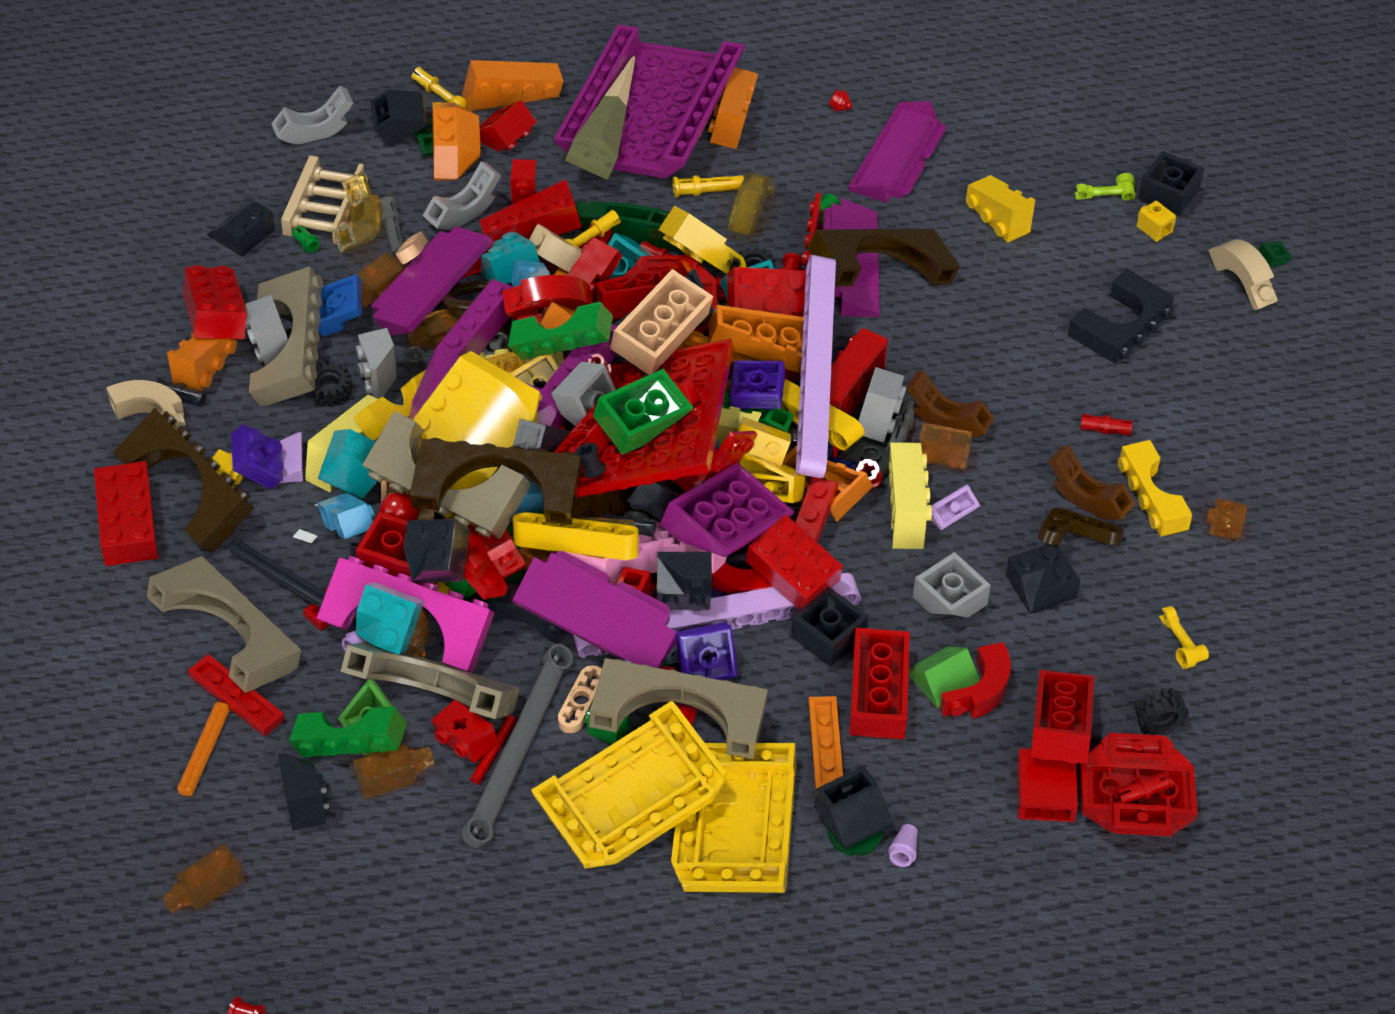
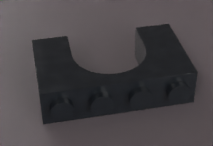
(1117, 339)

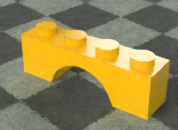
(377, 414)
(1166, 511)

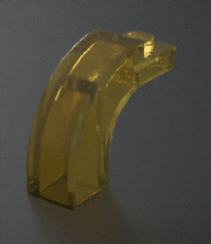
(749, 202)
(365, 214)

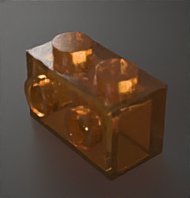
(945, 445)

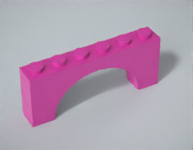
(461, 622)

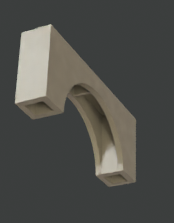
(295, 366)
(483, 506)
(201, 587)
(629, 686)
(478, 692)

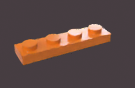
(825, 739)

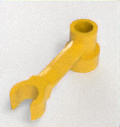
(1189, 652)

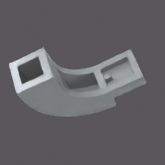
(315, 125)
(466, 205)

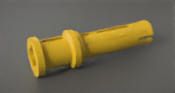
(701, 185)

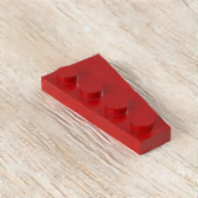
(480, 569)

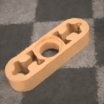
(411, 247)
(579, 689)

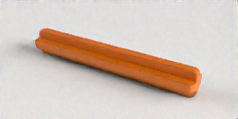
(203, 749)

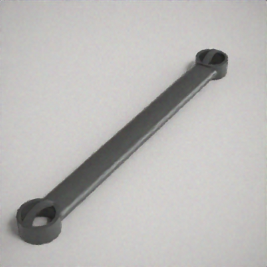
(517, 746)

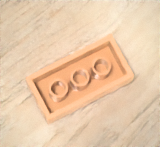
(661, 322)

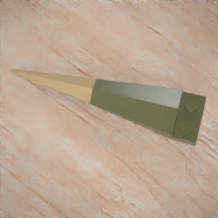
(599, 139)

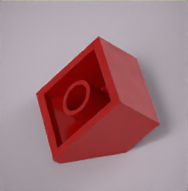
(506, 126)

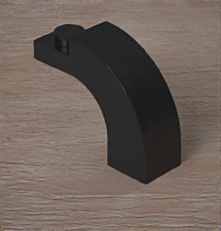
(505, 608)

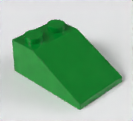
(641, 410)

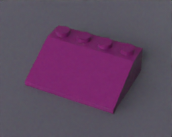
(724, 512)

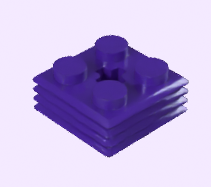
(757, 384)
(257, 456)
(715, 638)

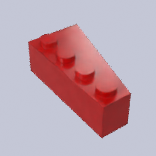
(624, 293)

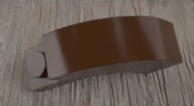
(941, 411)
(1082, 490)

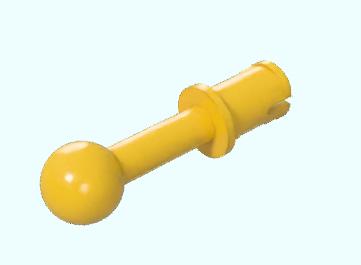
(431, 84)
(598, 228)

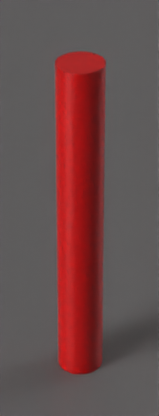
(489, 757)

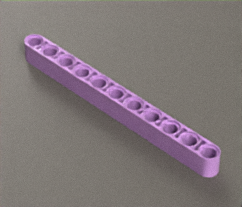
(816, 367)
(737, 610)

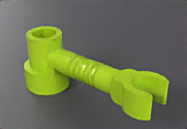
(1125, 187)

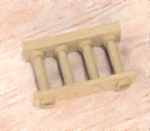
(307, 188)

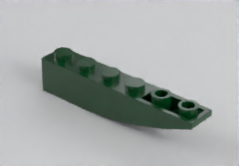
(636, 221)

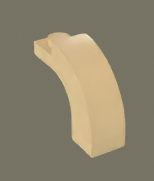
(555, 248)
(1249, 267)
(143, 397)

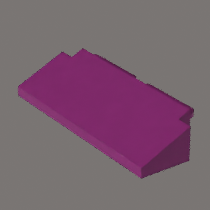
(899, 152)
(428, 279)
(863, 296)
(603, 614)

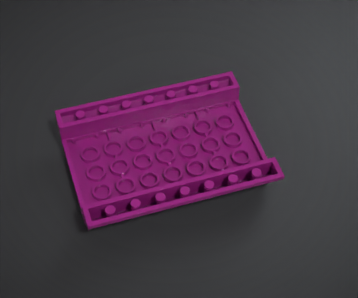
(666, 103)

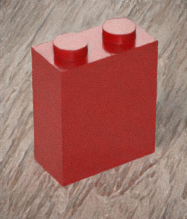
(1045, 788)

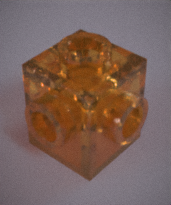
(1227, 519)

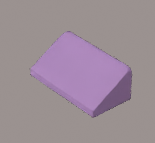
(292, 458)
(954, 507)

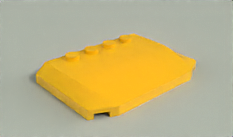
(477, 406)
(633, 789)
(746, 830)

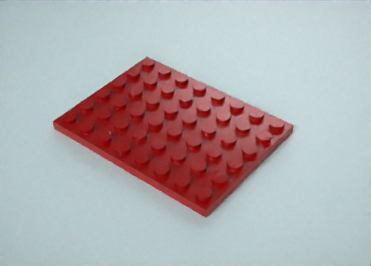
(687, 444)

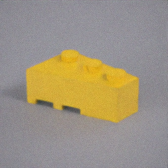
(1001, 208)
(778, 479)

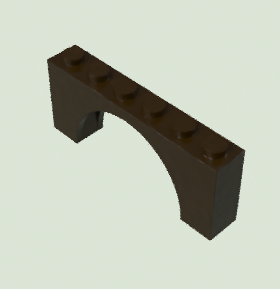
(916, 247)
(445, 462)
(221, 503)

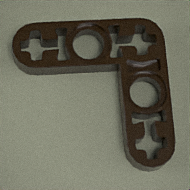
(1061, 521)

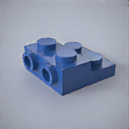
(340, 303)

